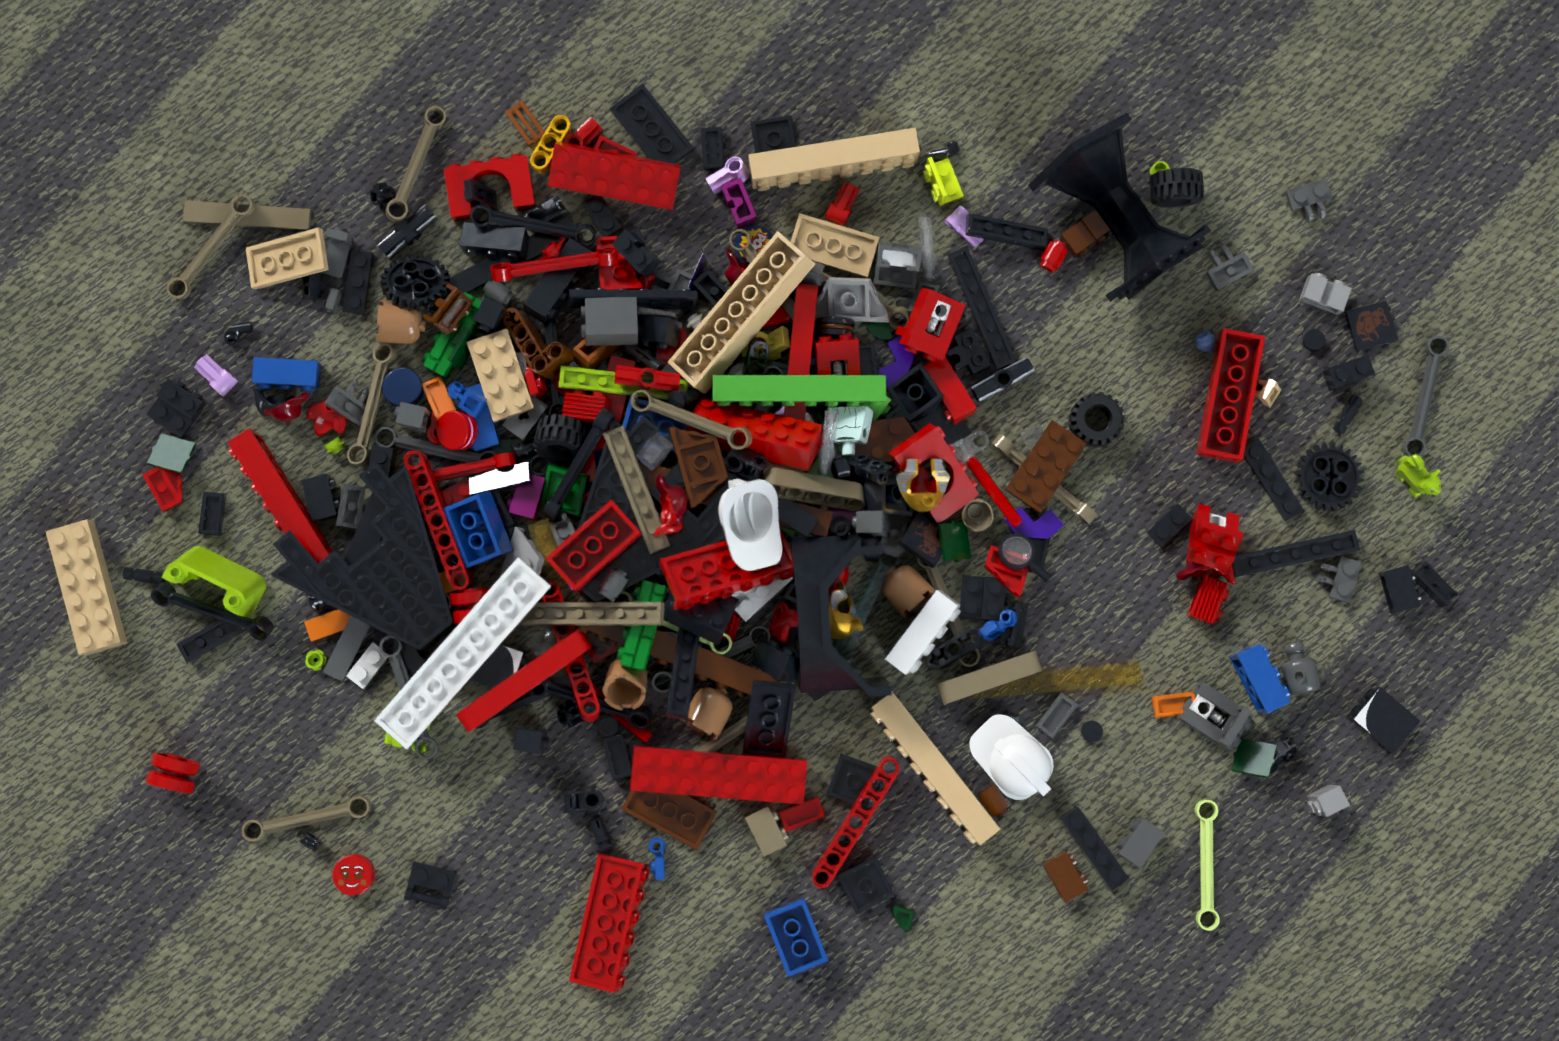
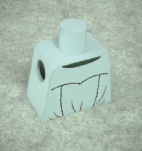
(852, 427)

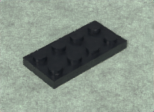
(651, 127)
(769, 718)

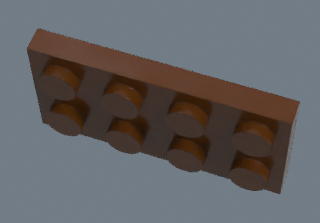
(1045, 466)
(672, 814)

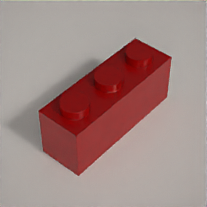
(957, 401)

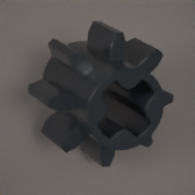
(382, 195)
(569, 714)

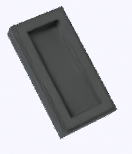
(1056, 715)

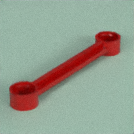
(506, 271)
(479, 466)

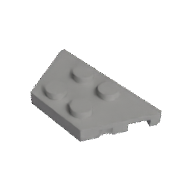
(851, 299)
(525, 550)

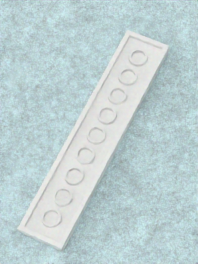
(462, 653)

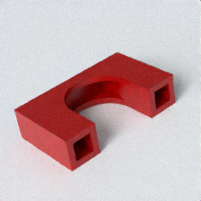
(514, 170)
(930, 444)

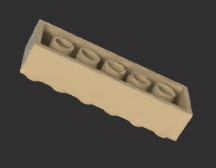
(86, 587)

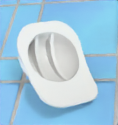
(751, 523)
(1012, 757)

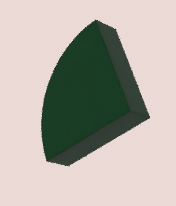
(880, 330)
(903, 917)

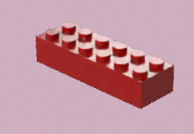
(614, 175)
(1230, 395)
(773, 436)

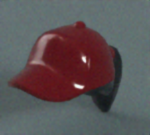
(279, 407)

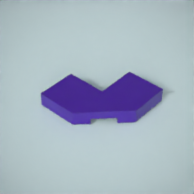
(901, 366)
(1041, 528)

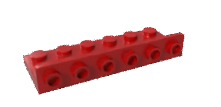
(712, 573)
(609, 923)

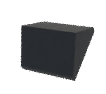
(916, 393)

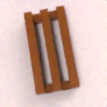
(516, 109)

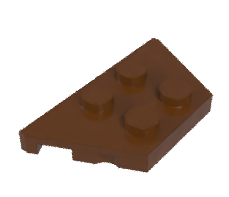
(883, 438)
(699, 463)

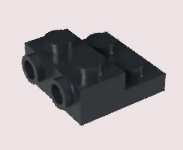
(176, 407)
(982, 598)

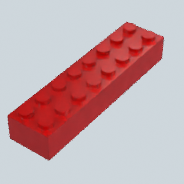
(277, 492)
(718, 775)

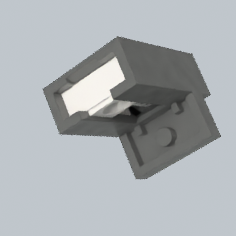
(897, 264)
(1231, 727)

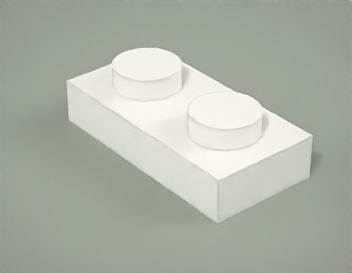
(367, 666)

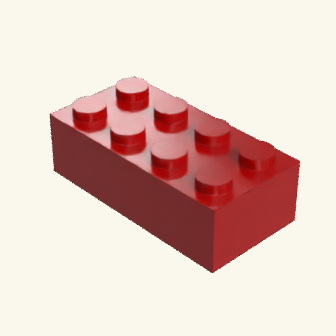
(593, 546)

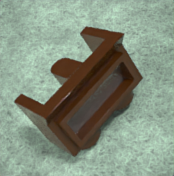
(450, 311)

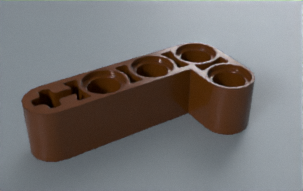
(533, 346)

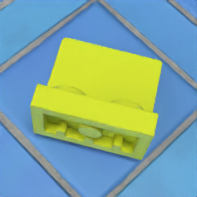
(943, 181)

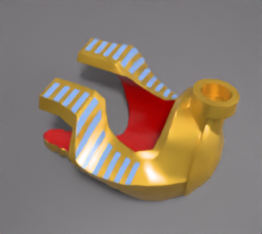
(919, 492)
(844, 623)

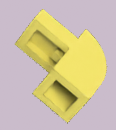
(777, 341)

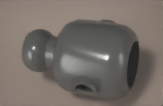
(1299, 673)

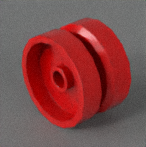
(466, 598)
(173, 770)

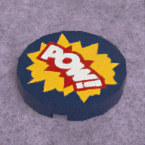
(759, 238)

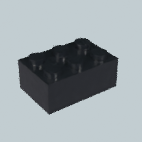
(701, 619)

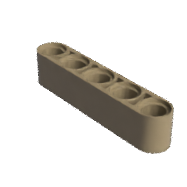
(816, 489)
(989, 677)

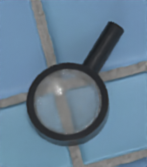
(1018, 552)

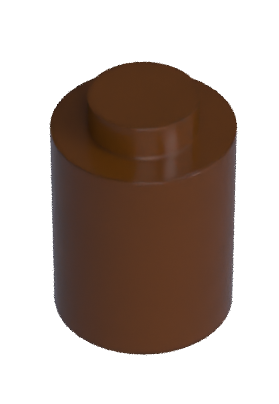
(993, 801)

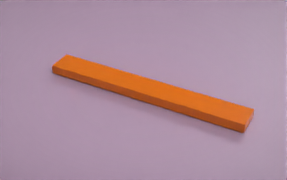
(337, 620)

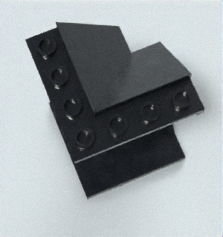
(1096, 174)
(816, 566)

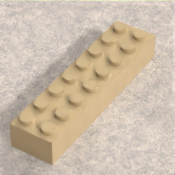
(834, 159)
(741, 312)
(935, 769)

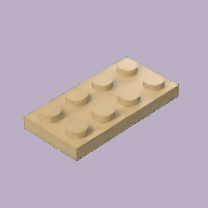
(835, 245)
(287, 258)
(500, 375)

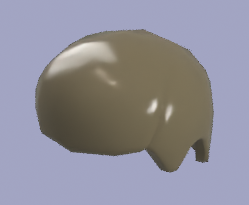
(977, 515)

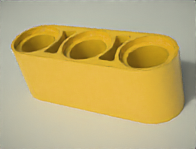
(550, 134)

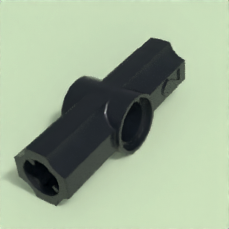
(407, 231)
(1014, 373)

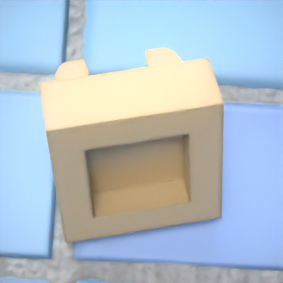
(1269, 392)

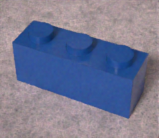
(286, 374)
(487, 431)

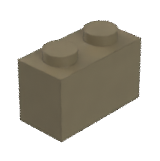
(766, 830)

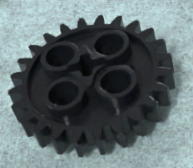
(415, 282)
(1348, 479)

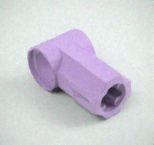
(733, 170)
(957, 221)
(219, 378)

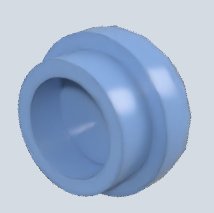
(1205, 342)

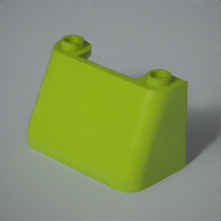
(242, 585)

